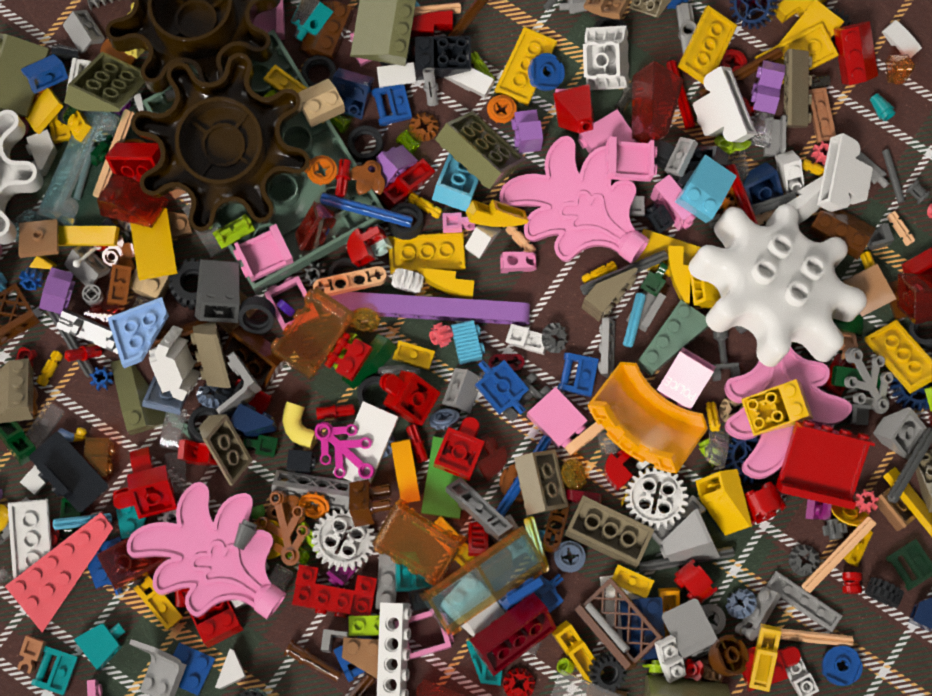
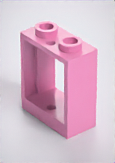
(666, 193)
(275, 290)
(448, 639)

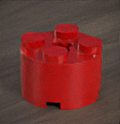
(764, 503)
(695, 582)

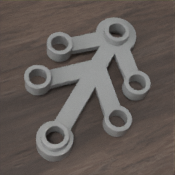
(870, 381)

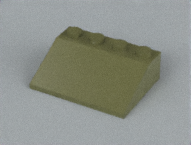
(383, 30)
(14, 85)
(104, 85)
(479, 149)
(658, 686)

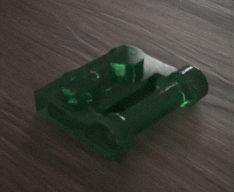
(916, 560)

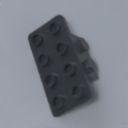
(68, 472)

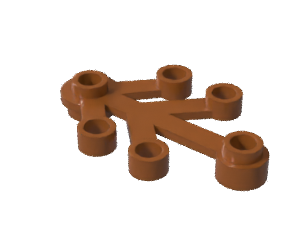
(285, 529)

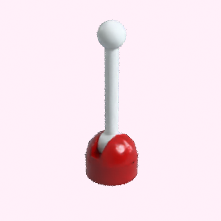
(77, 263)

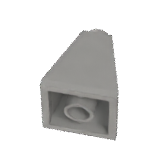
(689, 541)

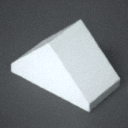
(481, 239)
(231, 671)

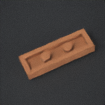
(821, 115)

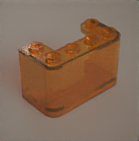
(312, 333)
(418, 543)

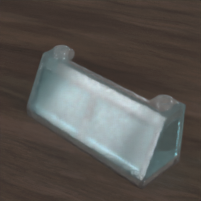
(57, 200)

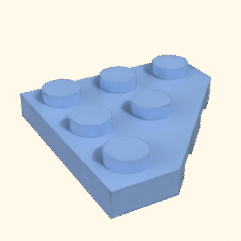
(137, 330)

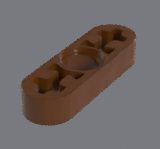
(557, 532)

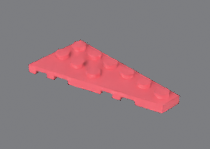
(50, 579)

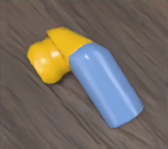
(73, 437)

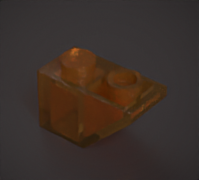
(899, 68)
(98, 454)

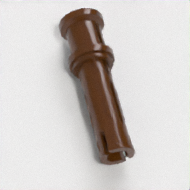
(304, 656)

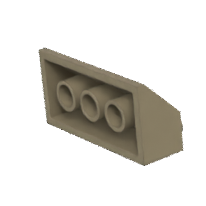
(797, 88)
(609, 532)

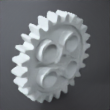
(639, 494)
(326, 532)

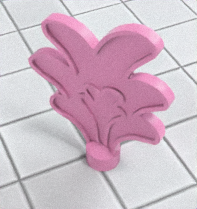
(577, 206)
(772, 446)
(205, 555)

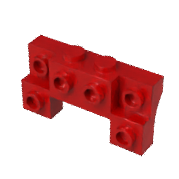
(333, 599)

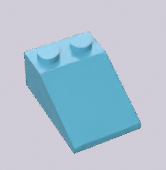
(455, 185)
(706, 189)

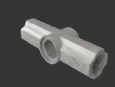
(685, 22)

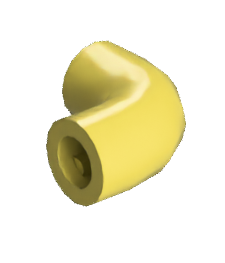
(295, 429)

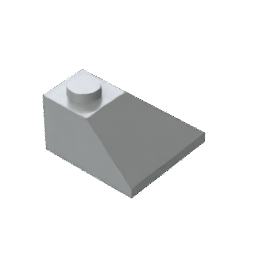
(900, 431)

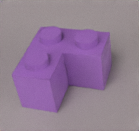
(767, 89)
(527, 131)
(394, 163)
(57, 291)

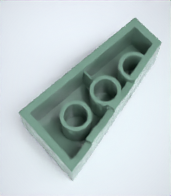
(677, 332)

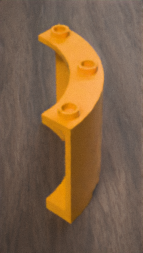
(645, 421)

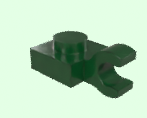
(99, 153)
(653, 281)
(264, 446)
(68, 510)

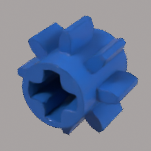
(31, 278)
(99, 374)

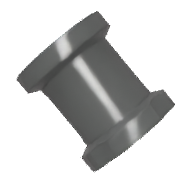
(918, 192)

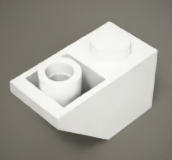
(43, 151)
(790, 171)

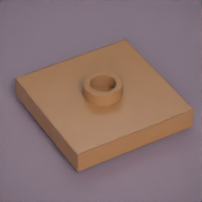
(38, 238)

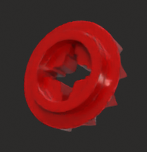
(739, 59)
(519, 673)

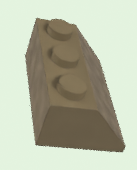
(211, 355)
(16, 391)
(225, 446)
(540, 482)

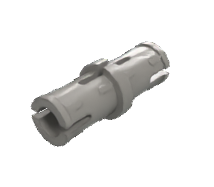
(431, 93)

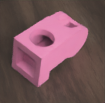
(517, 262)

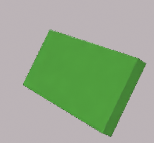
(435, 499)

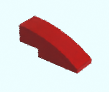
(428, 23)
(406, 183)

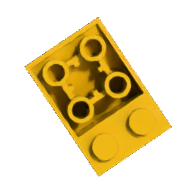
(777, 408)
(725, 500)

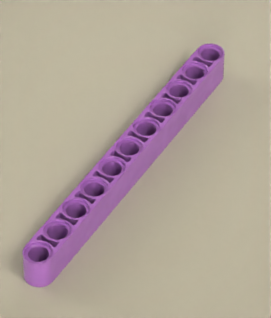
(438, 308)

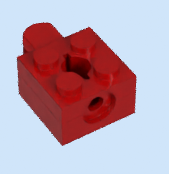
(409, 396)
(460, 449)
(145, 500)
(786, 658)

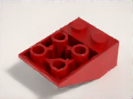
(216, 623)

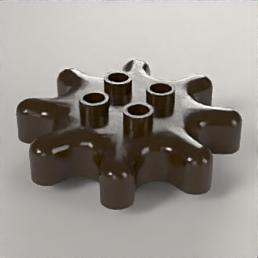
(191, 33)
(221, 143)

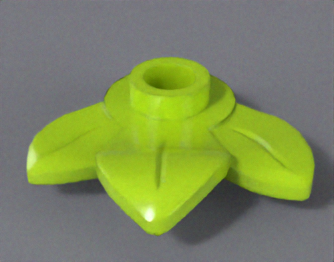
(730, 147)
(654, 667)

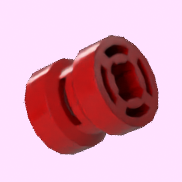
(852, 583)

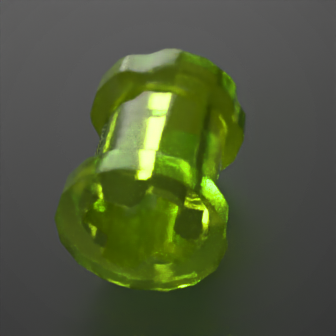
(341, 122)
(407, 141)

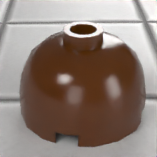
(728, 656)

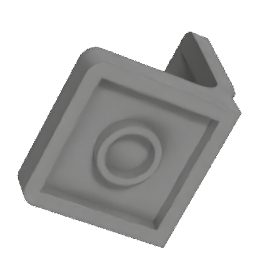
(246, 393)
(691, 629)
(163, 672)

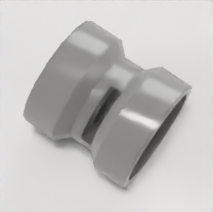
(96, 297)

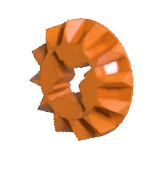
(502, 101)
(326, 163)
(311, 510)

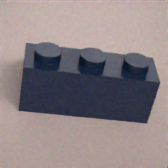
(653, 610)

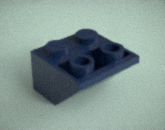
(353, 90)
(251, 423)

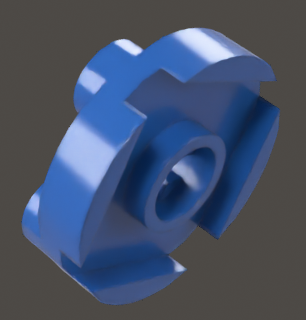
(536, 75)
(852, 661)

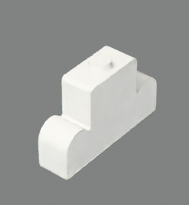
(723, 108)
(844, 176)

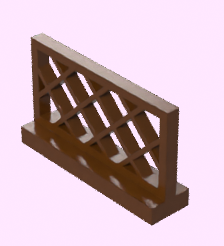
(21, 322)
(625, 659)

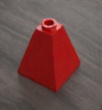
(575, 109)

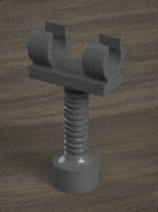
(735, 371)
(511, 413)

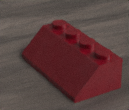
(513, 633)

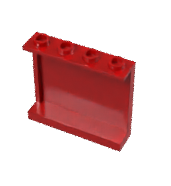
(823, 464)

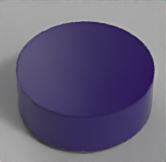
(285, 308)

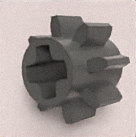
(311, 275)
(834, 529)

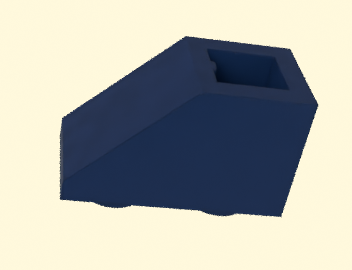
(922, 615)

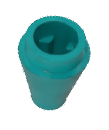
(882, 107)

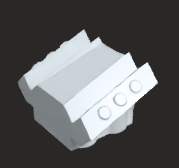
(606, 57)
(174, 364)

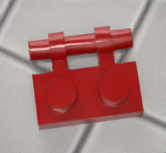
(352, 360)

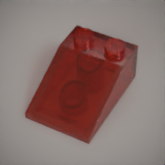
(127, 202)
(314, 227)
(123, 568)

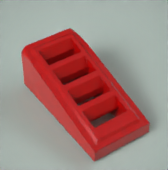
(476, 538)

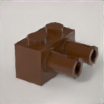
(362, 503)

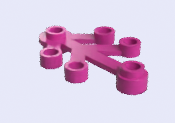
(342, 448)

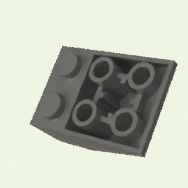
(218, 291)

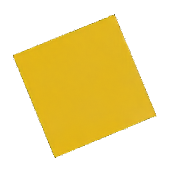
(44, 110)

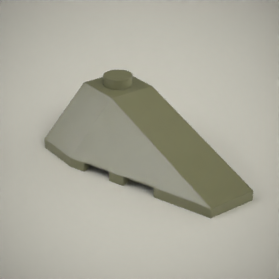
(131, 392)

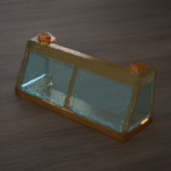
(483, 580)

